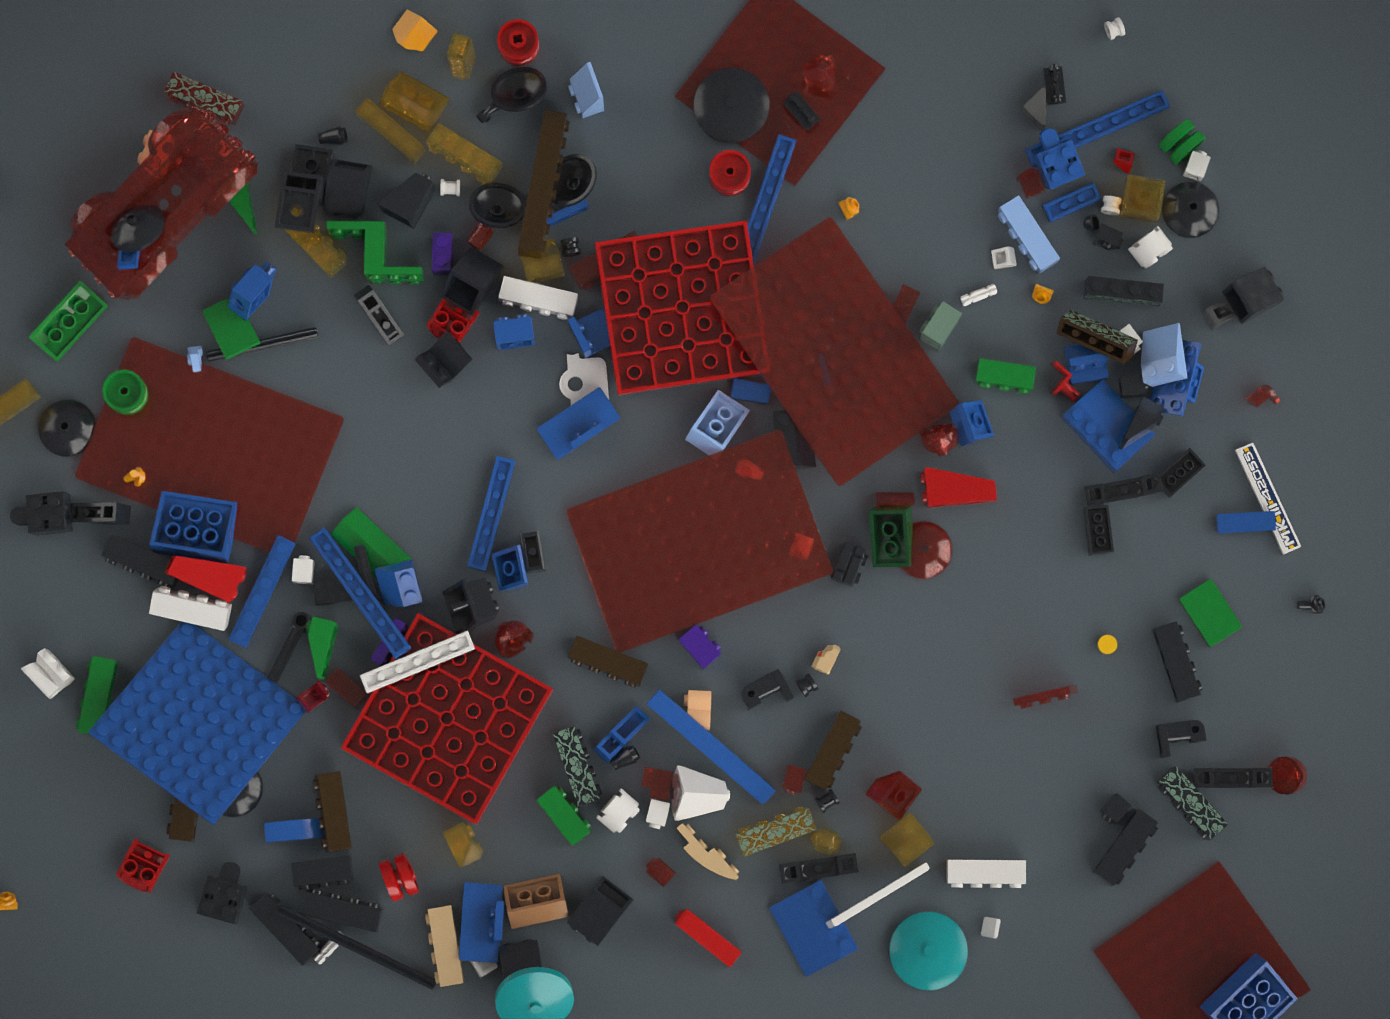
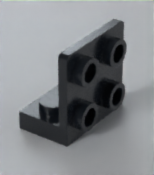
(444, 360)

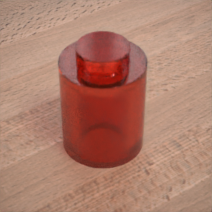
(480, 236)
(660, 871)

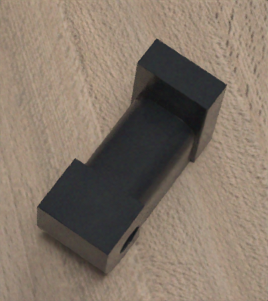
(765, 687)
(1178, 732)

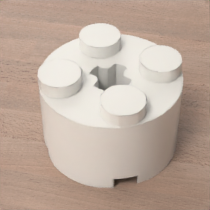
(1149, 247)
(617, 811)

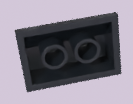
(800, 450)

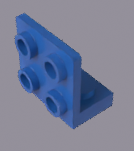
(590, 332)

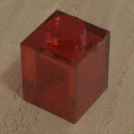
(794, 779)

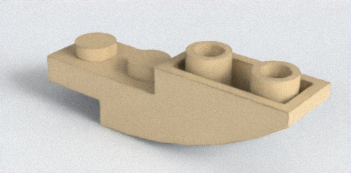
(710, 860)

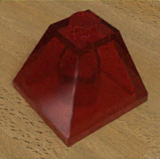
(894, 793)

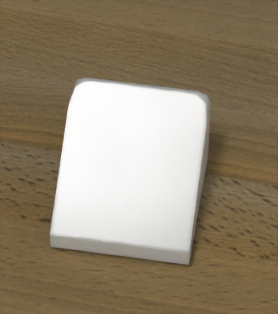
(1003, 257)
(990, 927)

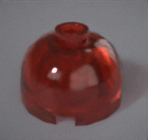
(940, 438)
(512, 637)
(1288, 775)

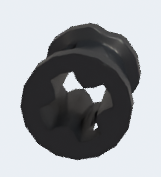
(827, 801)

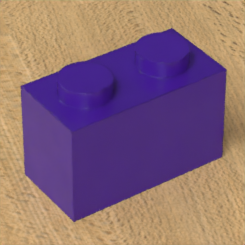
(442, 253)
(700, 647)

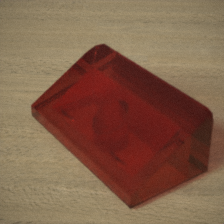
(894, 499)

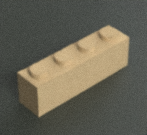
(446, 946)

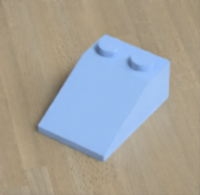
(586, 91)
(1163, 356)
(717, 424)

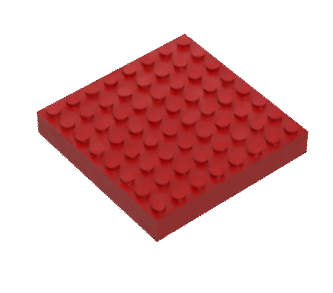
(661, 308)
(450, 725)

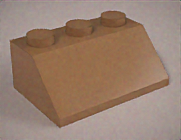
(535, 901)

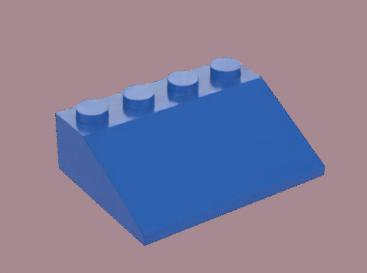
(1101, 424)
(194, 527)
(805, 928)
(1250, 993)

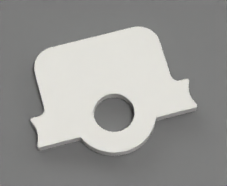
(591, 372)

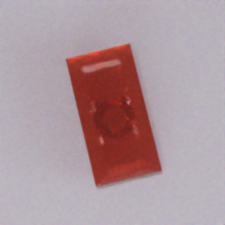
(906, 301)
(346, 687)

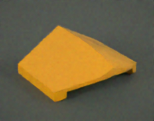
(413, 31)

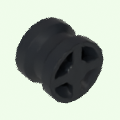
(570, 247)
(807, 685)

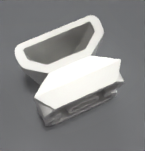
(48, 673)

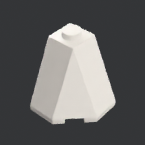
(696, 794)

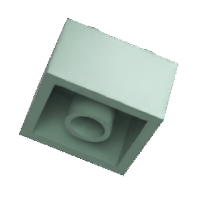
(940, 326)

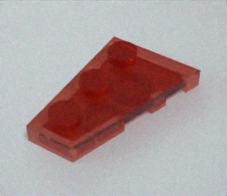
(1044, 697)

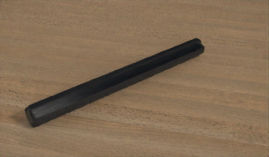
(270, 342)

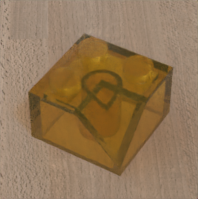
(1142, 198)
(547, 267)
(907, 840)
(463, 845)

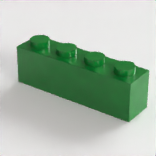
(98, 692)

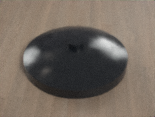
(731, 105)

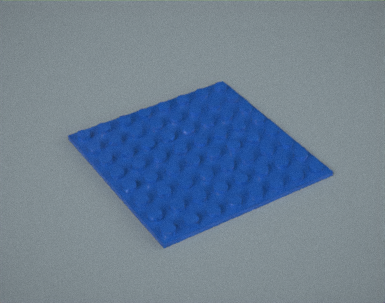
(198, 721)

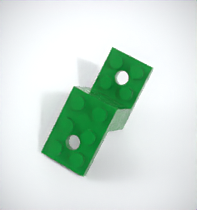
(375, 252)

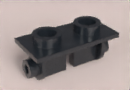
(1054, 85)
(801, 110)

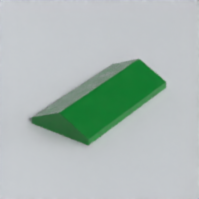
(68, 321)
(360, 530)

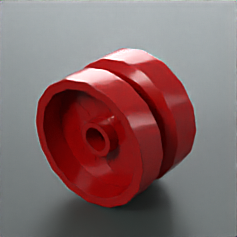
(519, 53)
(721, 165)
(401, 876)

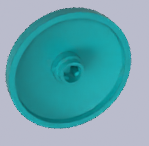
(928, 950)
(534, 995)

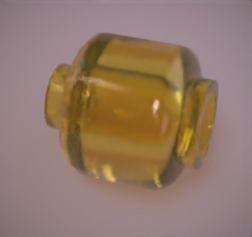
(826, 841)

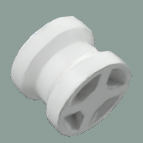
(1114, 28)
(1111, 205)

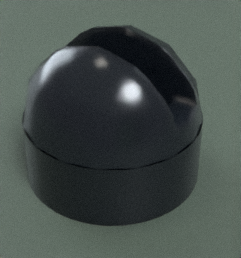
(1091, 222)

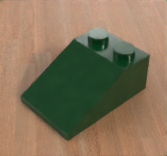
(891, 535)

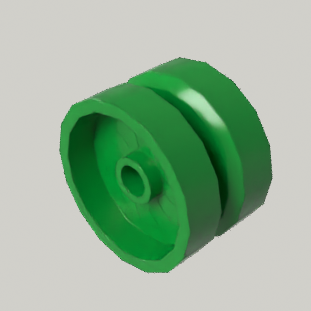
(1180, 139)
(125, 403)

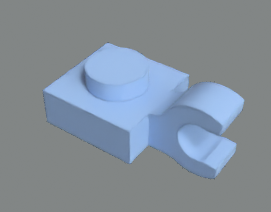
(194, 357)

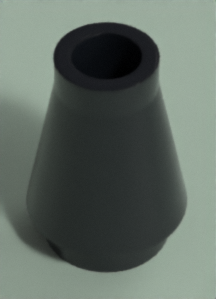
(333, 136)
(625, 758)

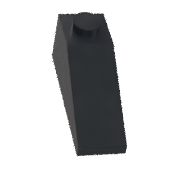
(378, 314)
(1143, 421)
(101, 513)

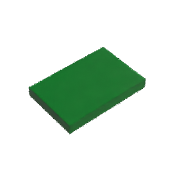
(230, 330)
(1210, 613)

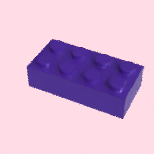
(382, 653)

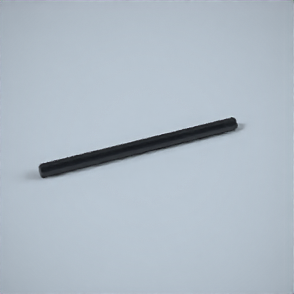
(356, 947)

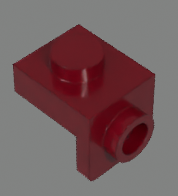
(313, 696)

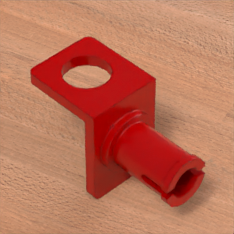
(1063, 384)

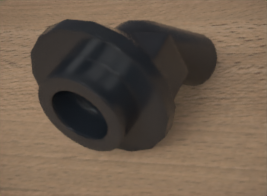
(1316, 605)

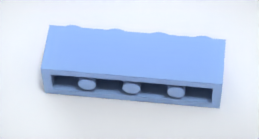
(1028, 234)

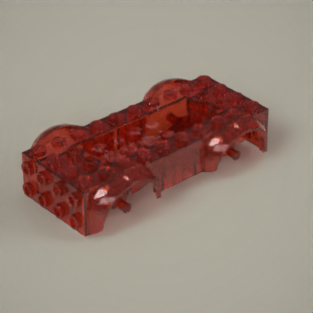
(184, 151)

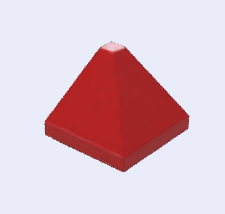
(1124, 159)

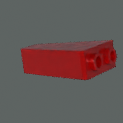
(954, 489)
(209, 576)
(707, 937)

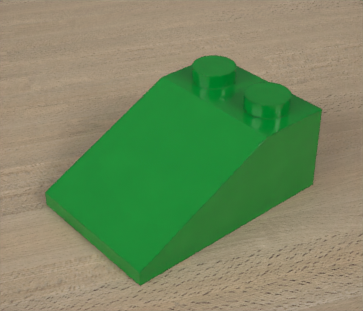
(243, 206)
(322, 638)

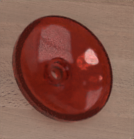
(939, 553)

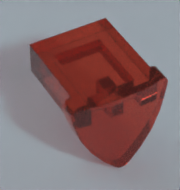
(1030, 183)
(1262, 395)

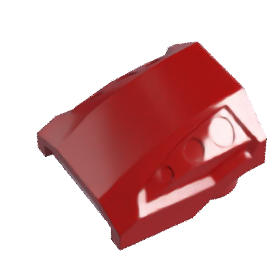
(452, 319)
(142, 866)

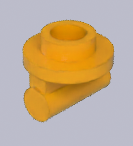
(849, 207)
(1042, 294)
(136, 476)
(8, 901)

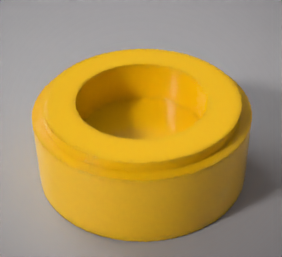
(1107, 644)

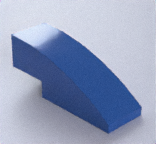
(621, 734)
(292, 830)

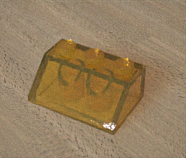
(414, 101)

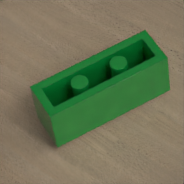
(1005, 376)
(564, 815)

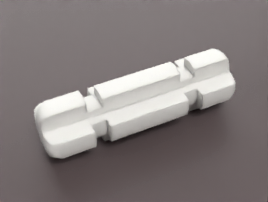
(978, 295)
(326, 951)

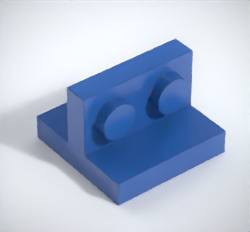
(1085, 364)
(971, 422)

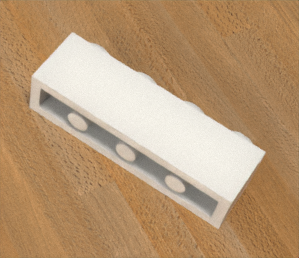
(538, 297)
(190, 608)
(986, 872)

